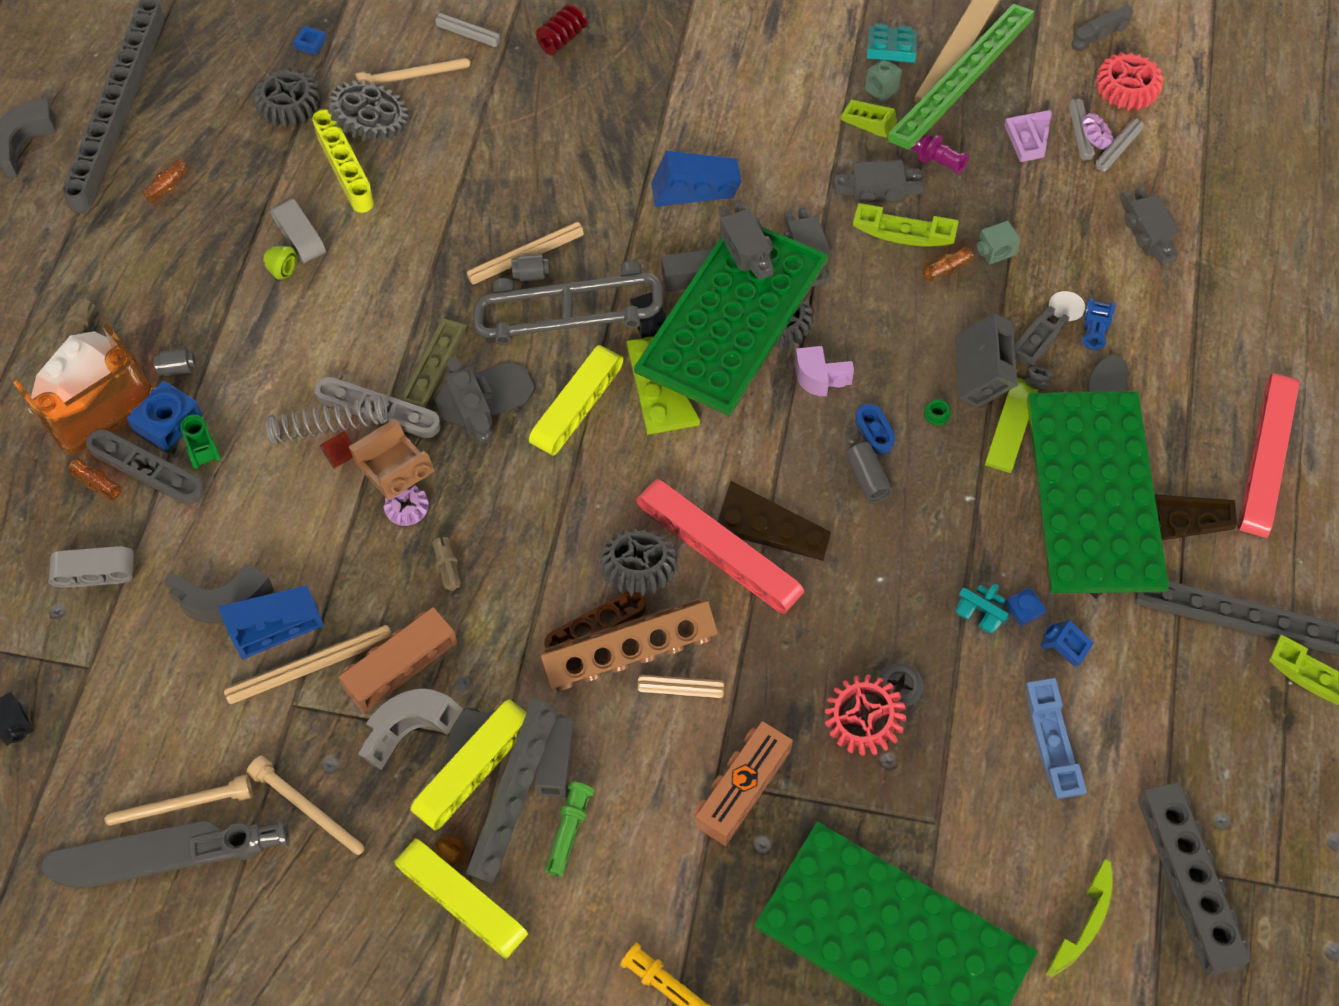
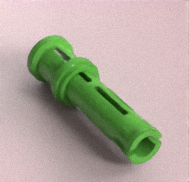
(572, 815)

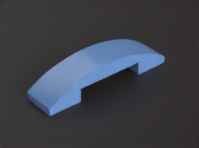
(1052, 739)

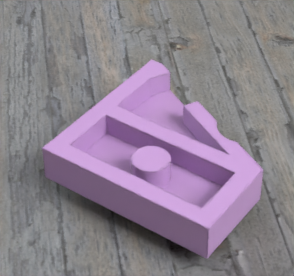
(1029, 134)

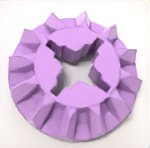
(1097, 131)
(410, 514)

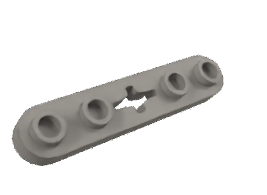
(411, 417)

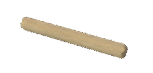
(538, 246)

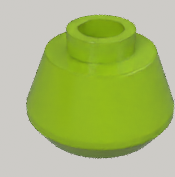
(280, 261)

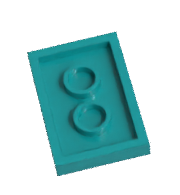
(892, 43)

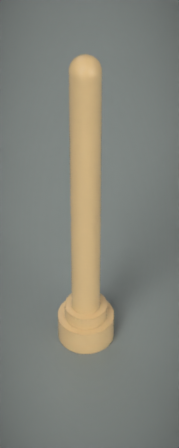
(412, 72)
(262, 771)
(239, 788)

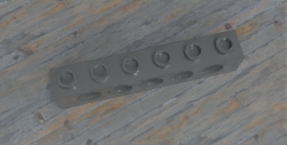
(1212, 955)

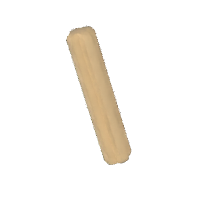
(681, 686)

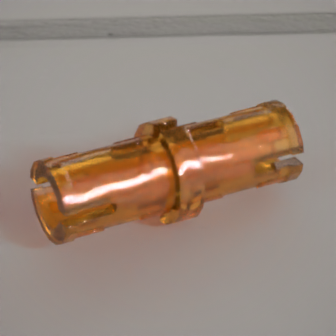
(165, 181)
(948, 264)
(94, 479)

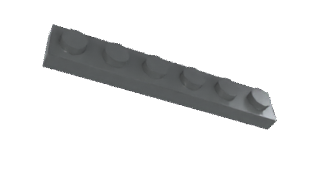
(512, 791)

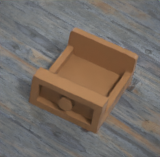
(390, 459)

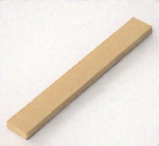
(960, 42)

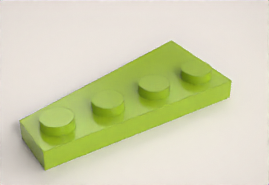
(660, 406)

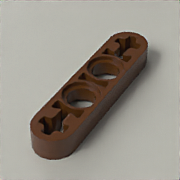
(592, 618)

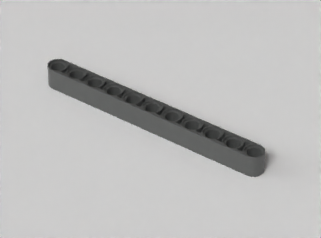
(113, 106)

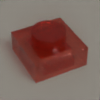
(337, 449)

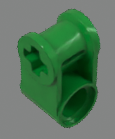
(200, 445)

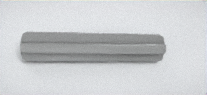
(468, 30)
(1078, 112)
(1120, 143)

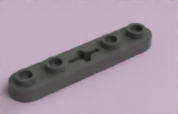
(124, 455)

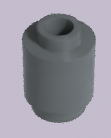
(529, 267)
(174, 362)

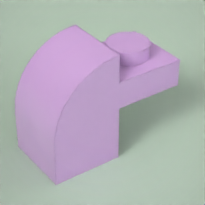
(816, 375)

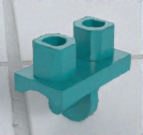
(993, 615)

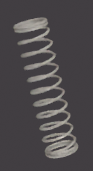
(380, 409)

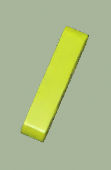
(343, 162)
(576, 400)
(469, 766)
(461, 898)

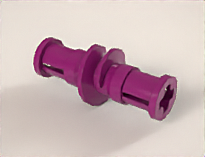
(941, 153)

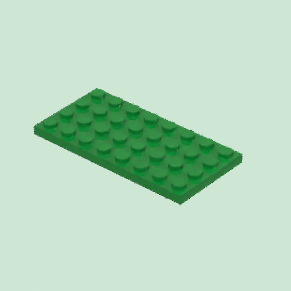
(729, 323)
(1096, 493)
(889, 931)

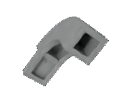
(403, 714)

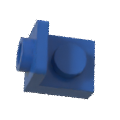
(1068, 641)

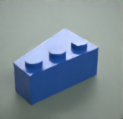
(694, 178)
(270, 620)

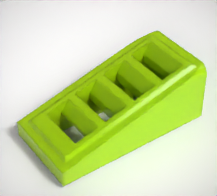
(881, 126)

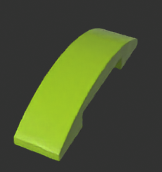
(905, 230)
(1010, 428)
(1304, 670)
(1100, 890)

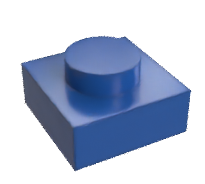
(310, 40)
(1025, 606)

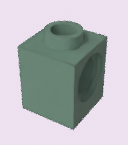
(883, 80)
(998, 242)

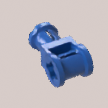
(1097, 322)

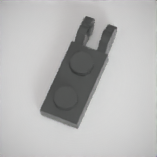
(1102, 27)
(1039, 338)

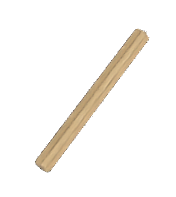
(307, 664)

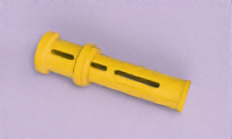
(653, 973)

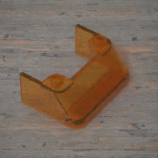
(98, 407)

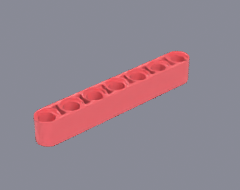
(1269, 455)
(720, 546)

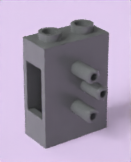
(986, 360)

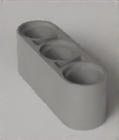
(297, 230)
(91, 567)

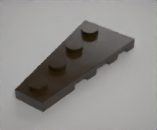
(1194, 515)
(770, 524)

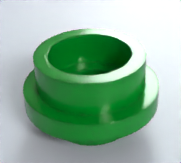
(937, 406)

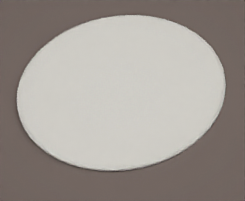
(1068, 304)

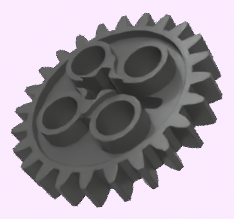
(367, 111)

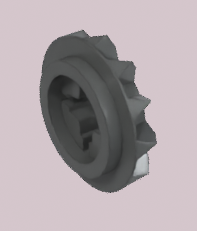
(912, 682)

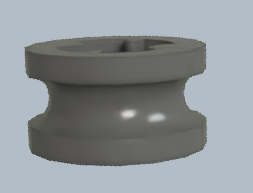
(1038, 377)

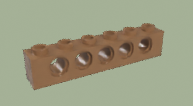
(700, 632)

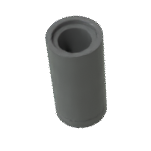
(869, 472)

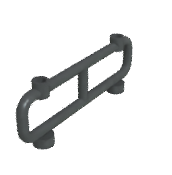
(504, 292)

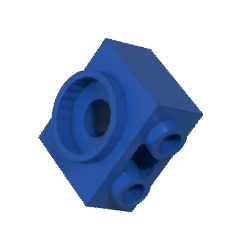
(150, 416)

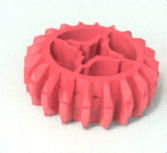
(1130, 75)
(879, 712)

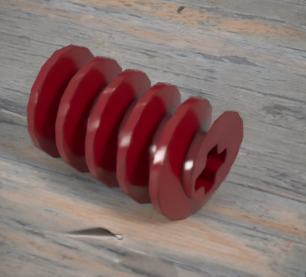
(560, 29)

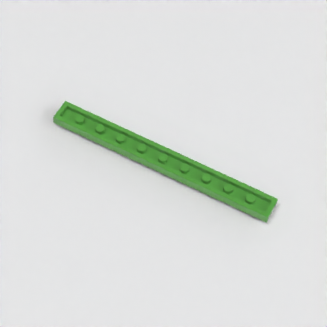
(960, 77)

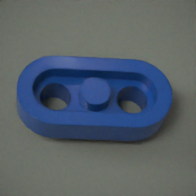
(877, 430)

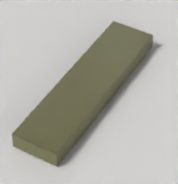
(434, 364)

